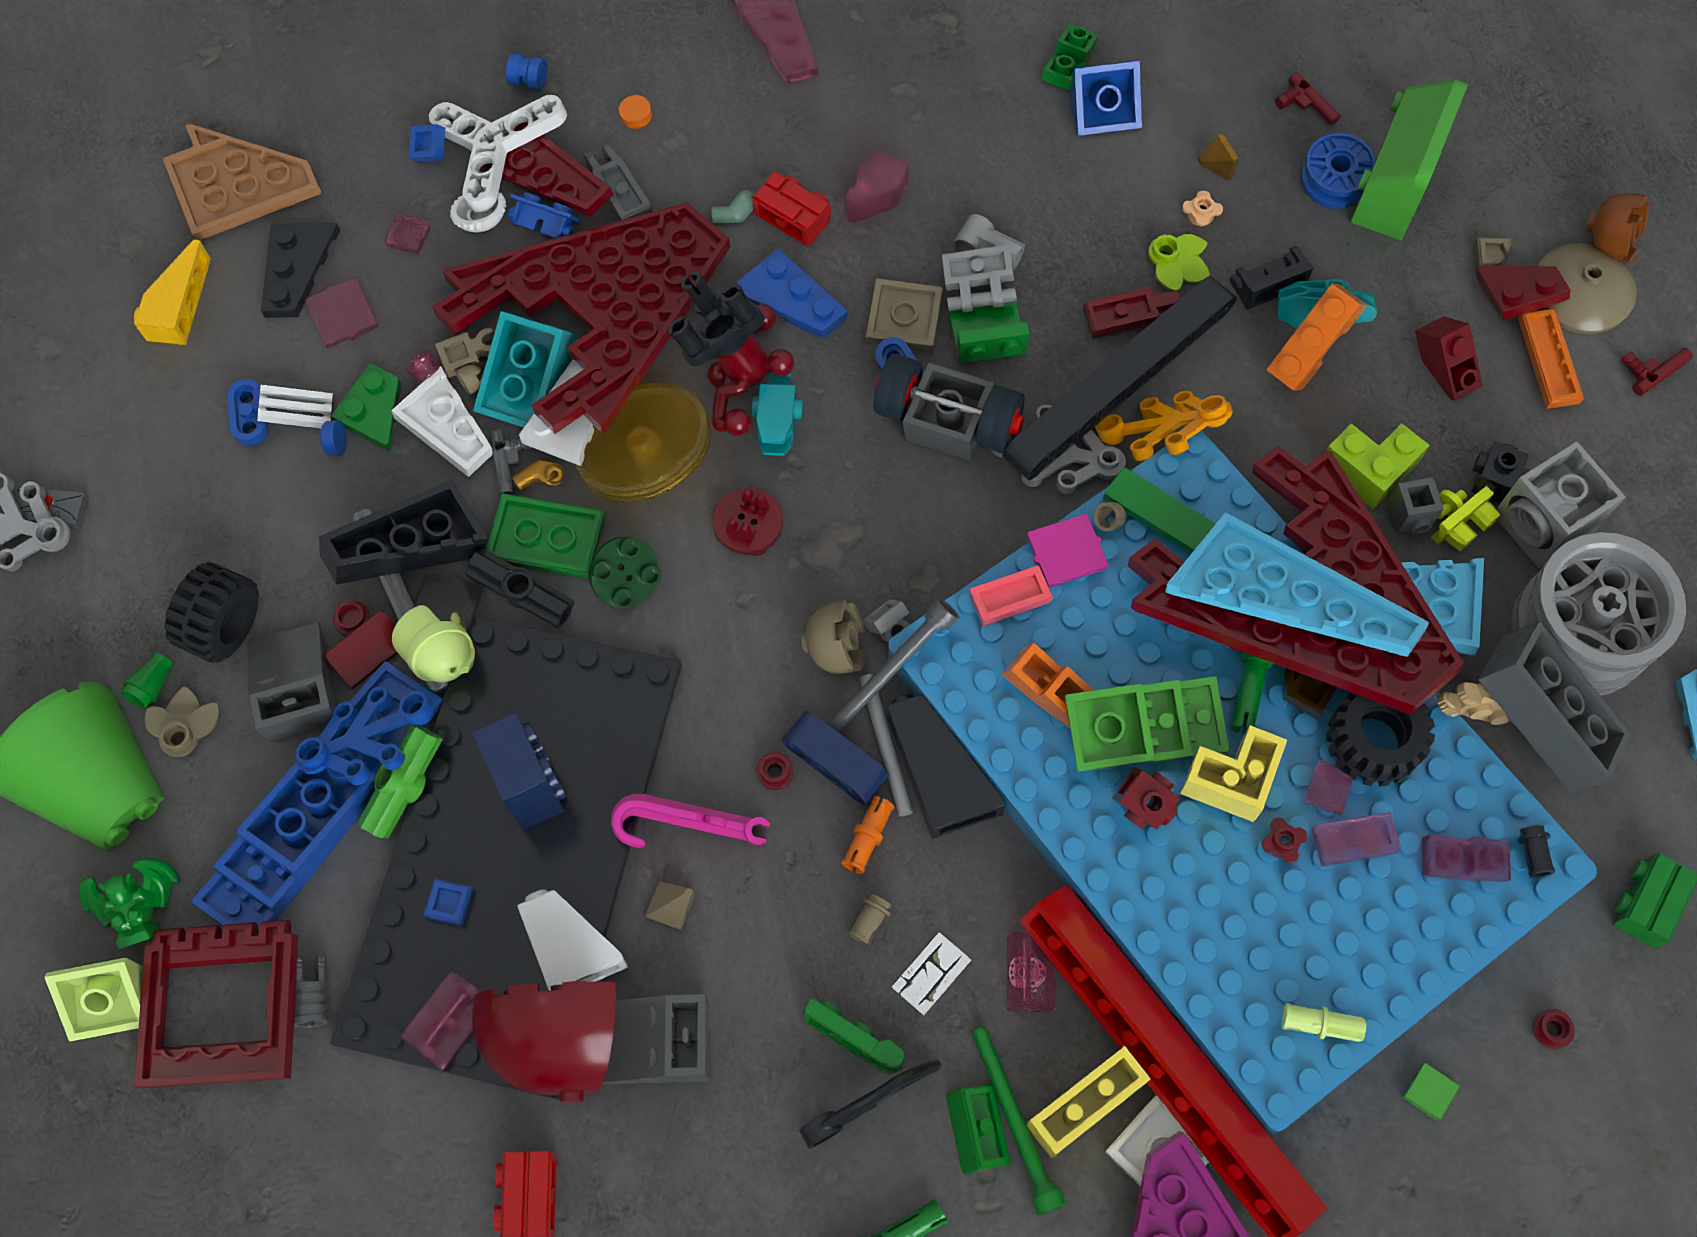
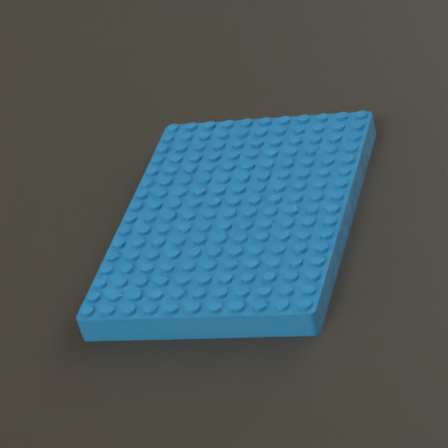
(1199, 901)

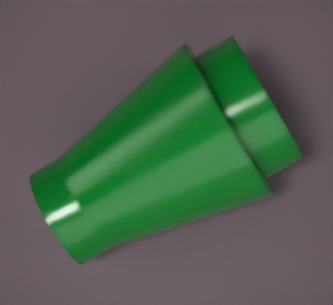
(147, 681)

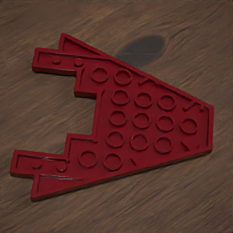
(615, 281)
(1345, 538)

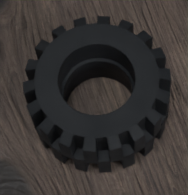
(211, 612)
(1368, 760)

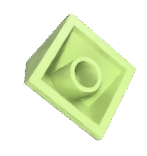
(97, 997)

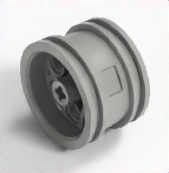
(1617, 594)

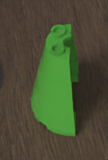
(79, 765)

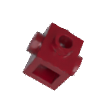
(1137, 790)

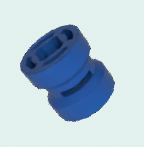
(527, 71)

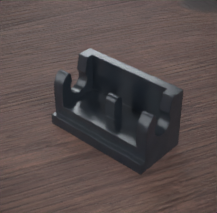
(1265, 281)

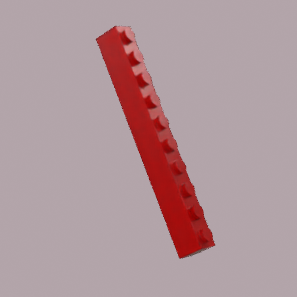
(1176, 1066)

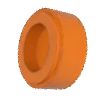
(635, 111)

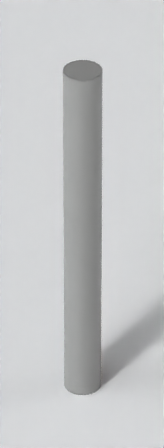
(888, 752)

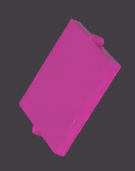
(1067, 550)

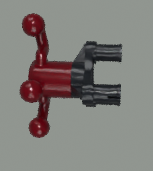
(727, 335)

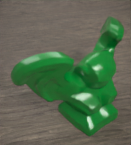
(129, 905)

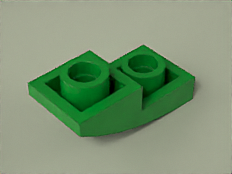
(1071, 52)

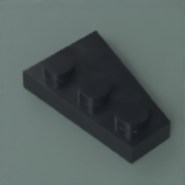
(292, 264)

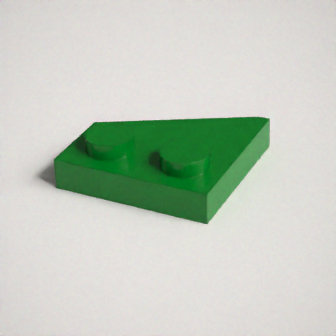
(369, 406)

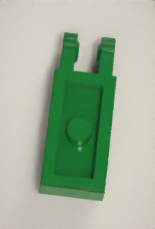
(853, 1037)

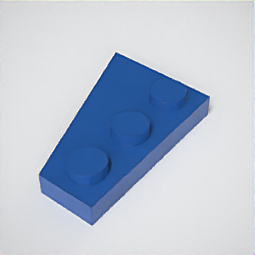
(793, 295)

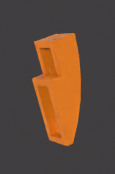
(1044, 681)

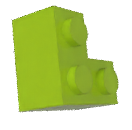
(1374, 467)

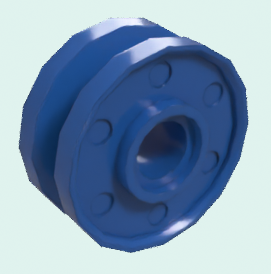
(1333, 153)

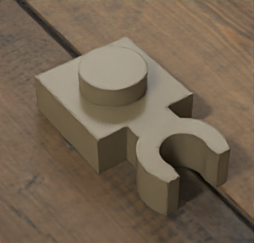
(462, 351)

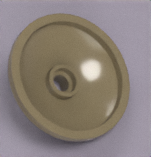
(1597, 302)

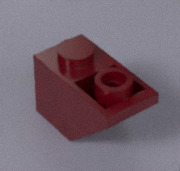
(1450, 356)

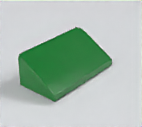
(977, 1128)

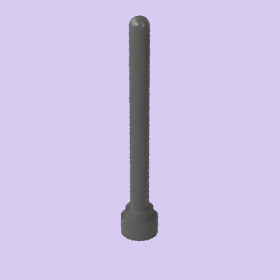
(939, 616)

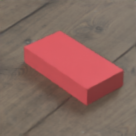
(1010, 595)

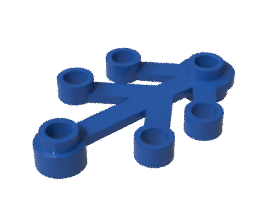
(320, 753)

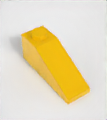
(172, 299)

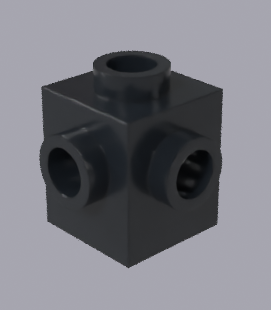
(1499, 469)

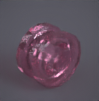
(423, 366)

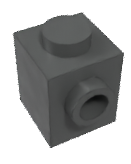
(1415, 505)

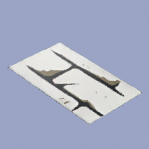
(931, 973)

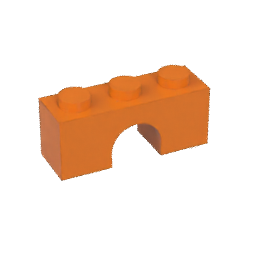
(1320, 329)

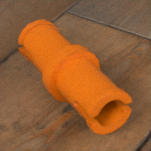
(867, 835)

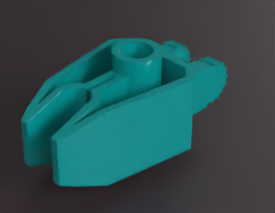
(1300, 298)
(776, 415)

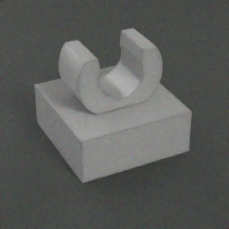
(885, 618)

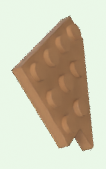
(234, 181)

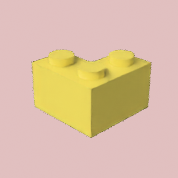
(1238, 783)

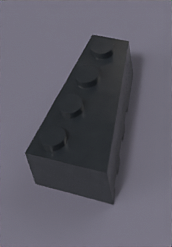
(404, 537)

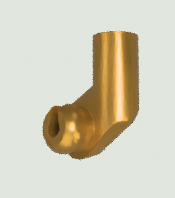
(539, 472)

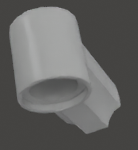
(980, 233)

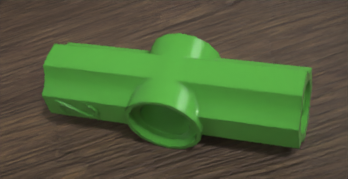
(399, 786)

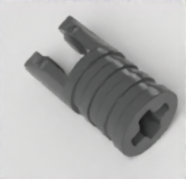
(311, 995)

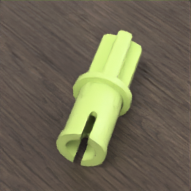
(1323, 1022)

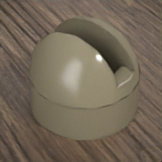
(468, 378)
(1105, 511)

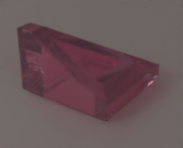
(1328, 788)

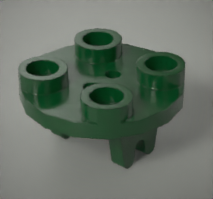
(636, 560)

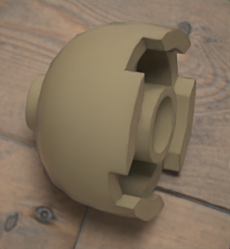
(834, 639)

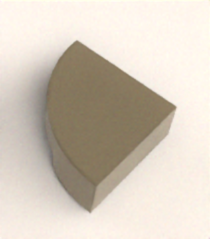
(1491, 250)

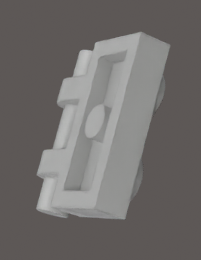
(979, 268)

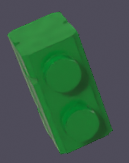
(1655, 899)

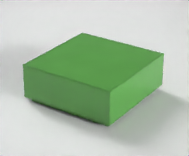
(1430, 1091)

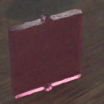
(341, 313)

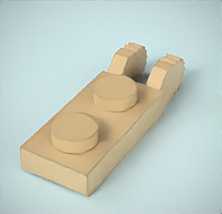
(1472, 701)

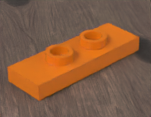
(1550, 358)

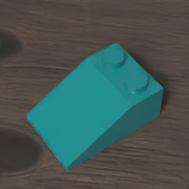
(521, 367)

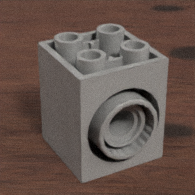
(1558, 503)

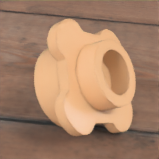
(1200, 216)

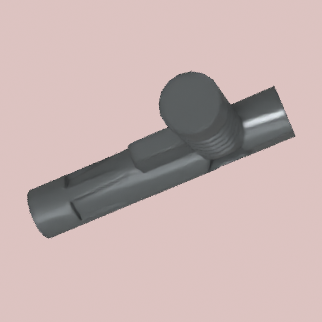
(504, 458)

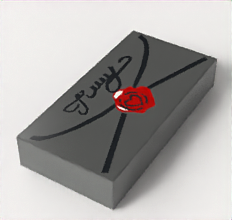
(62, 504)

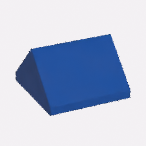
(1106, 97)

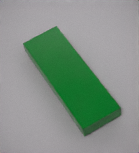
(1158, 510)

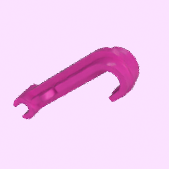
(684, 816)

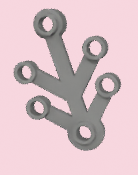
(1091, 458)
(14, 524)

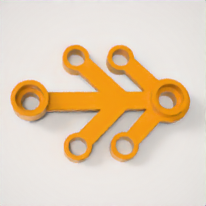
(1163, 421)

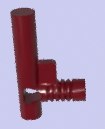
(1305, 98)
(1654, 369)

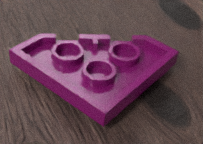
(1181, 1196)

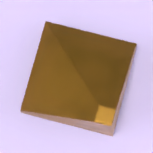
(1219, 157)

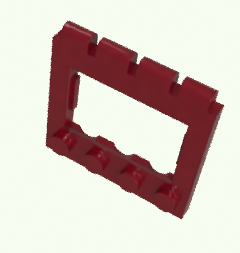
(222, 1062)

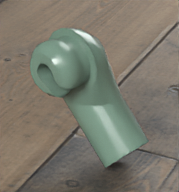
(737, 211)

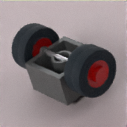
(948, 407)

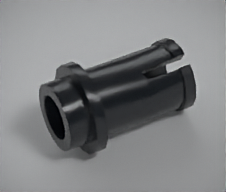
(1536, 850)

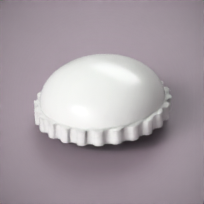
(474, 221)

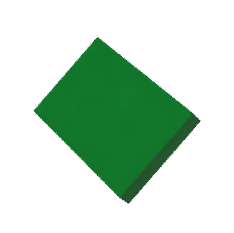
(546, 535)

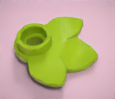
(1183, 261)

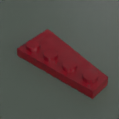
(553, 175)

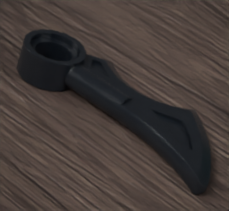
(832, 1122)

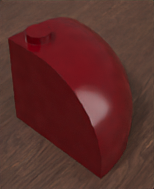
(548, 1039)

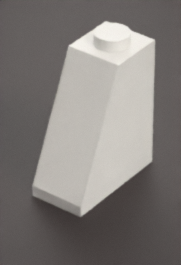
(566, 942)

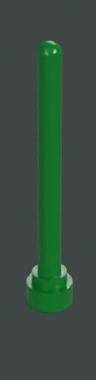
(1045, 1193)

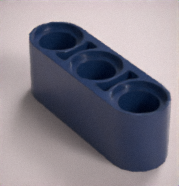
(835, 757)

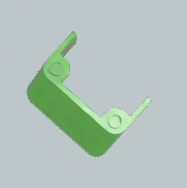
(1408, 156)

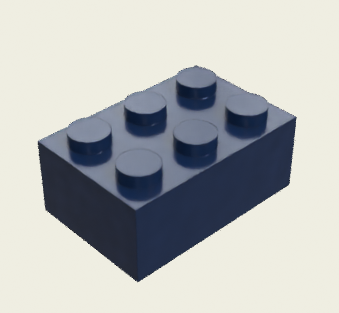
(521, 770)

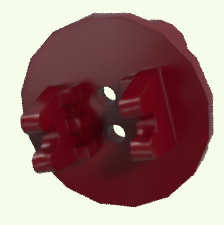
(741, 535)

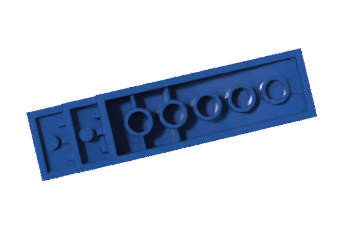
(298, 824)

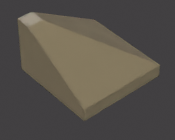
(670, 905)

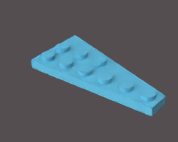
(1266, 579)
(1454, 598)

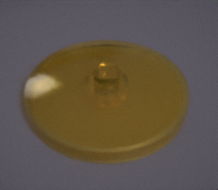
(649, 445)

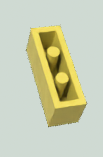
(1088, 1102)

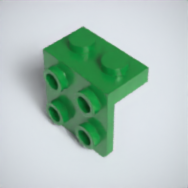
(988, 333)

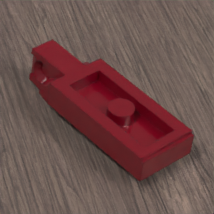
(1127, 310)

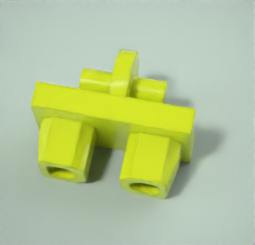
(1477, 509)

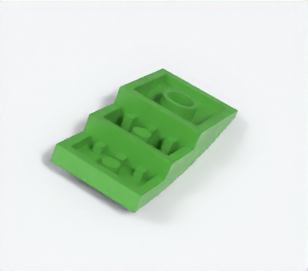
(1146, 723)

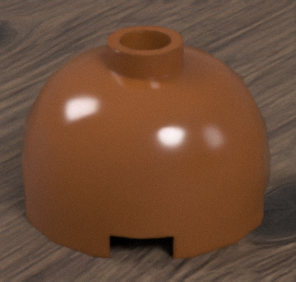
(1619, 225)

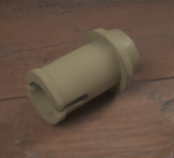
(870, 919)

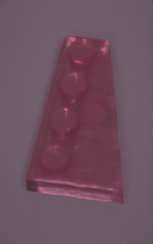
(782, 34)

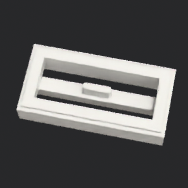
(294, 401)

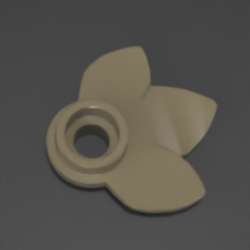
(181, 717)

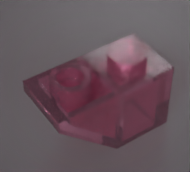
(878, 186)

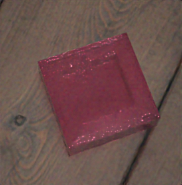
(408, 234)

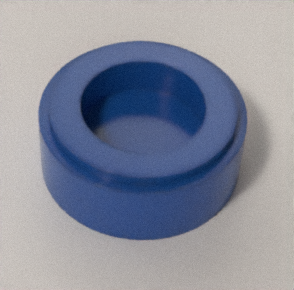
(333, 438)

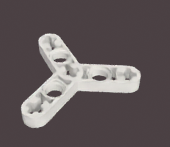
(494, 152)

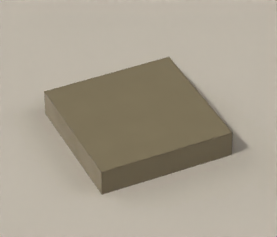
(904, 312)

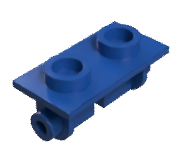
(530, 211)

